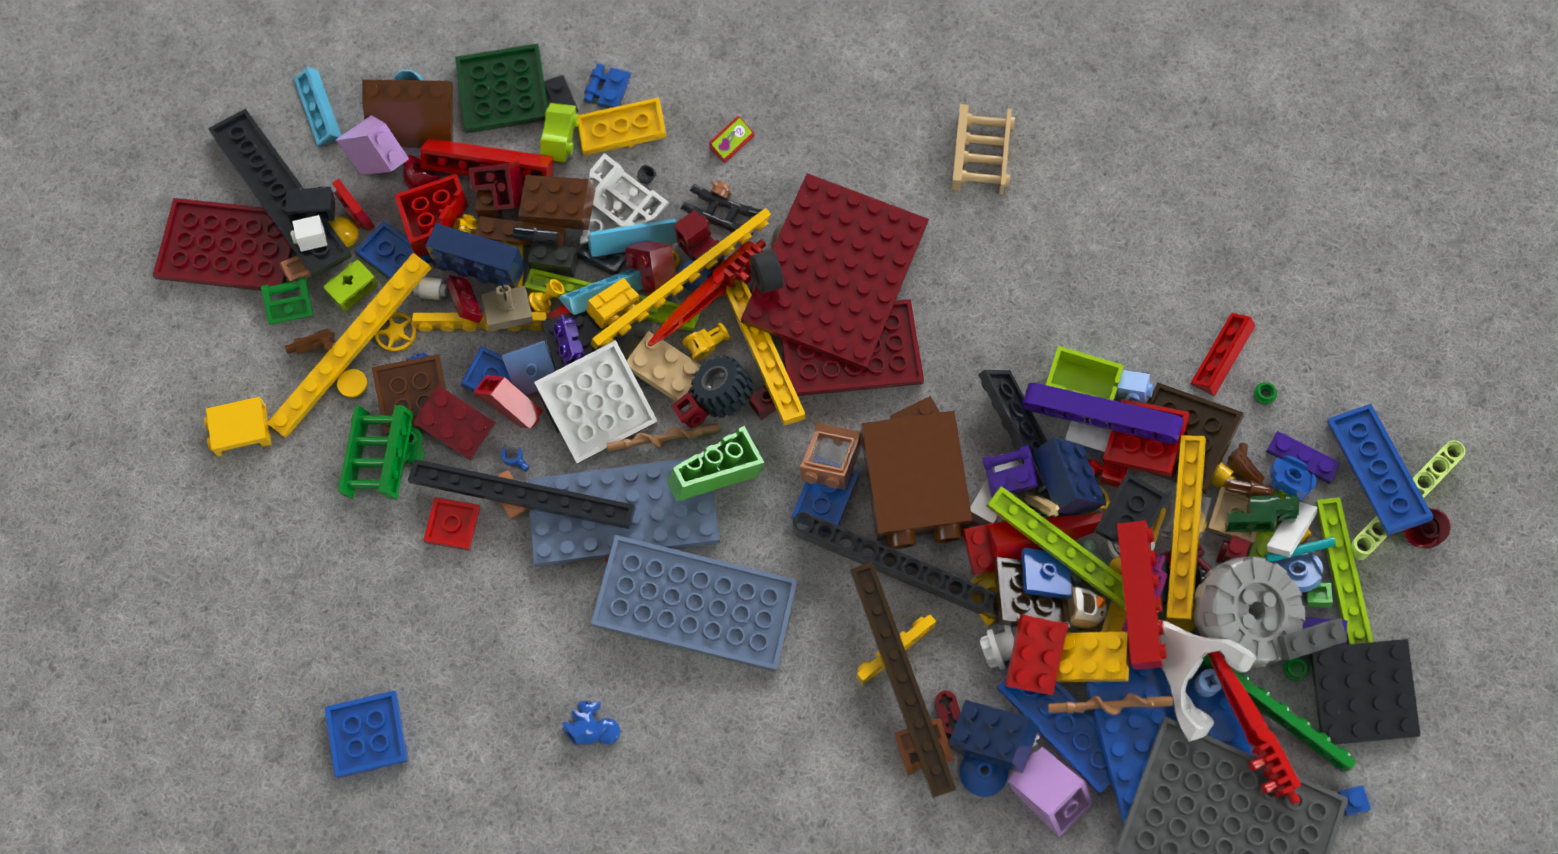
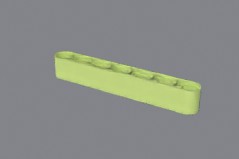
(1427, 476)

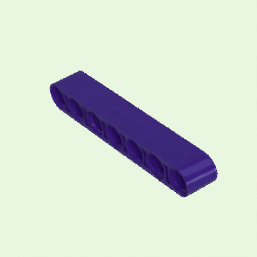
(1103, 413)

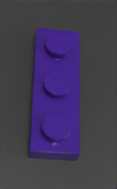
(1317, 462)

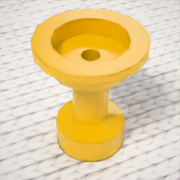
(541, 301)

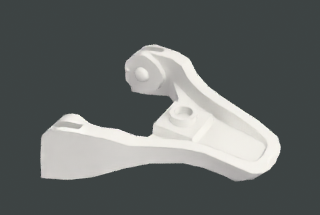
(1183, 660)

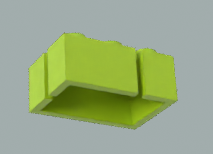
(1084, 373)

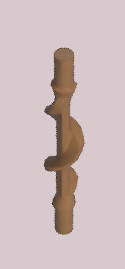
(659, 440)
(1111, 707)

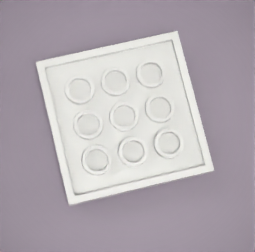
(595, 401)

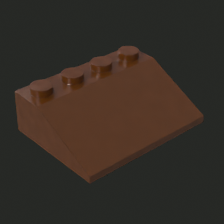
(411, 108)

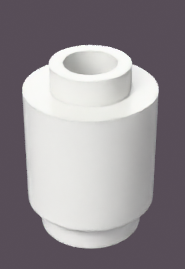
(431, 288)

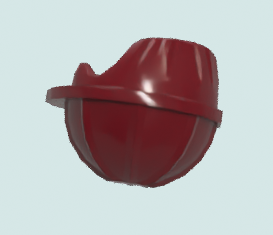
(414, 175)
(1430, 533)

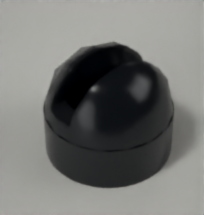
(646, 174)

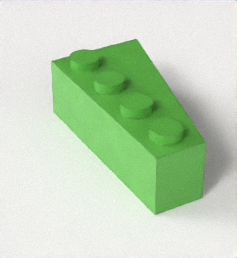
(718, 466)

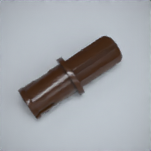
(1248, 488)

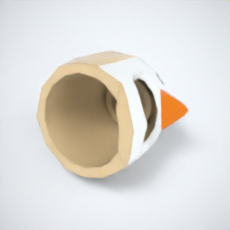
(1086, 608)

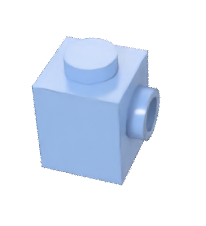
(1134, 386)

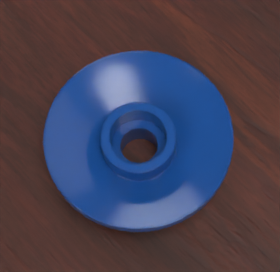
(982, 784)

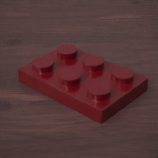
(454, 422)

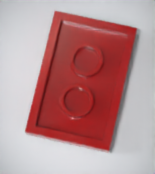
(1036, 654)

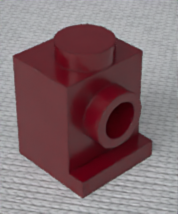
(760, 405)
(694, 415)
(1234, 548)

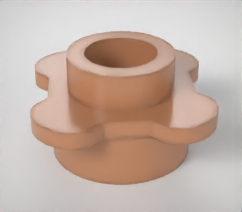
(720, 189)

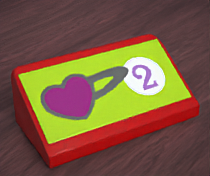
(731, 139)

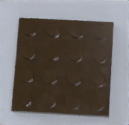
(1206, 419)

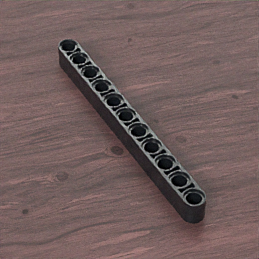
(898, 570)

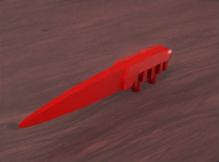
(733, 268)
(1257, 734)

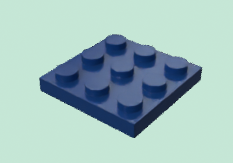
(366, 734)

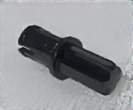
(535, 235)

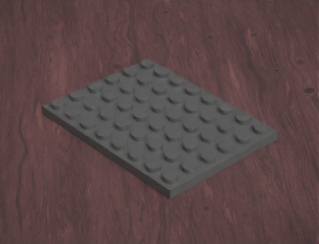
(1210, 802)

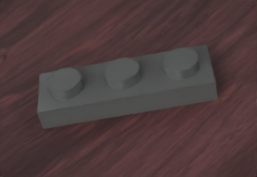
(1312, 638)

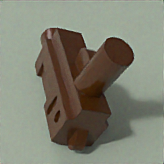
(319, 339)
(1243, 465)

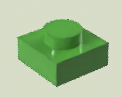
(1320, 596)

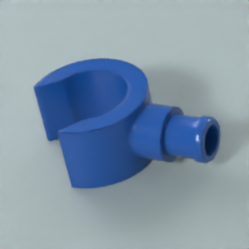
(518, 461)

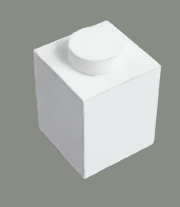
(309, 233)

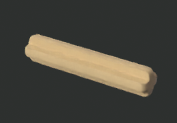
(1041, 503)

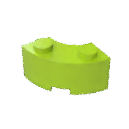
(559, 131)

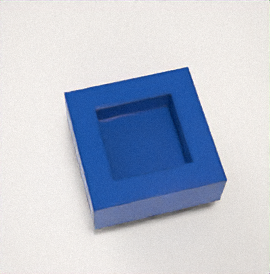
(1357, 800)

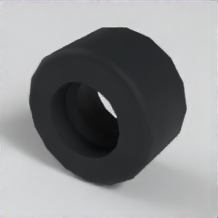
(766, 271)

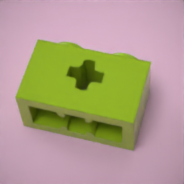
(361, 283)

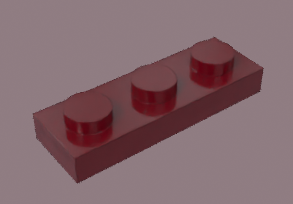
(464, 298)

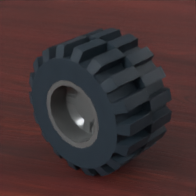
(721, 386)

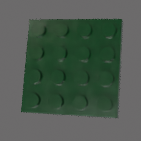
(501, 88)

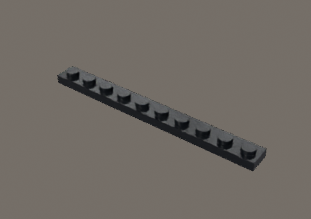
(522, 494)

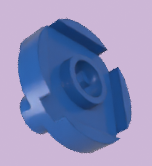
(1301, 483)

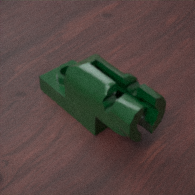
(1263, 513)

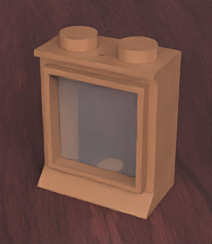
(831, 456)

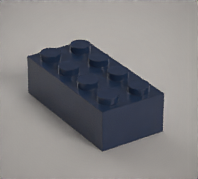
(475, 256)

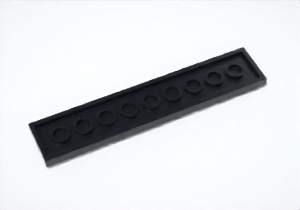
(268, 180)

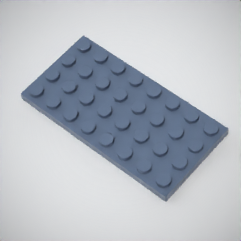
(656, 519)
(694, 603)

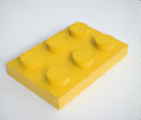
(1095, 657)

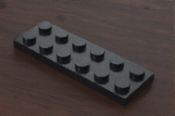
(1018, 422)

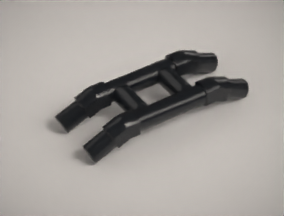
(715, 200)

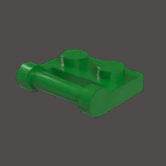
(287, 308)

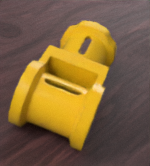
(703, 342)

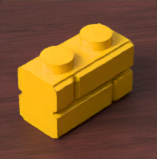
(612, 303)

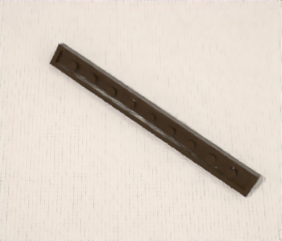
(903, 680)

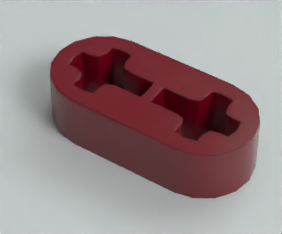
(941, 710)

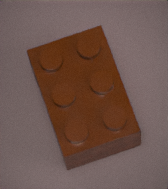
(557, 201)

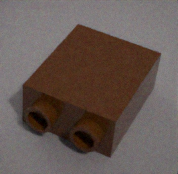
(916, 478)

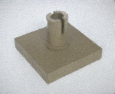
(506, 307)

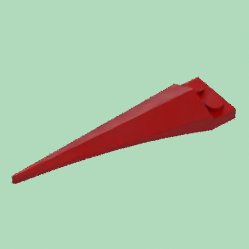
(1005, 541)

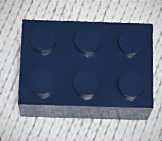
(1069, 477)
(994, 736)

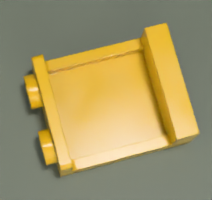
(237, 425)

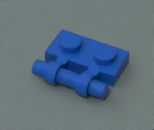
(613, 90)

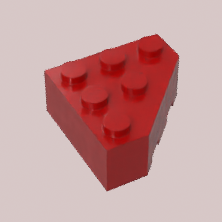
(430, 204)

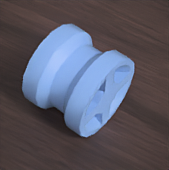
(1204, 687)

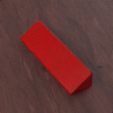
(1223, 353)

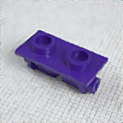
(565, 331)

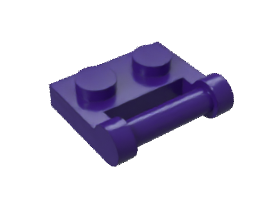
(1012, 479)

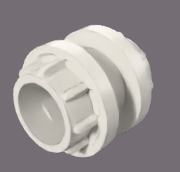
(998, 647)

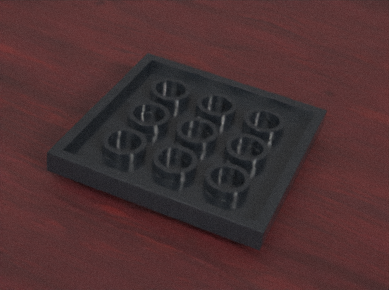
(1365, 692)

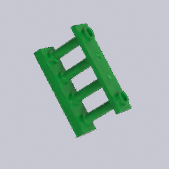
(391, 464)

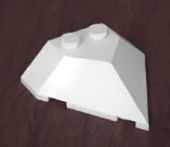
(619, 199)

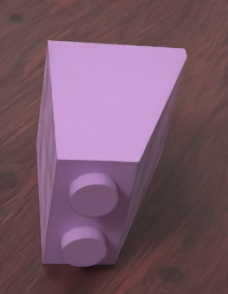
(372, 147)
(1051, 791)

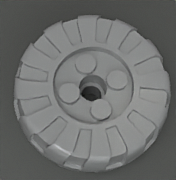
(1249, 605)

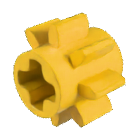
(466, 224)

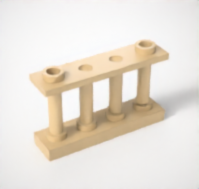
(964, 138)

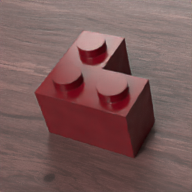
(503, 179)
(694, 236)
(654, 261)

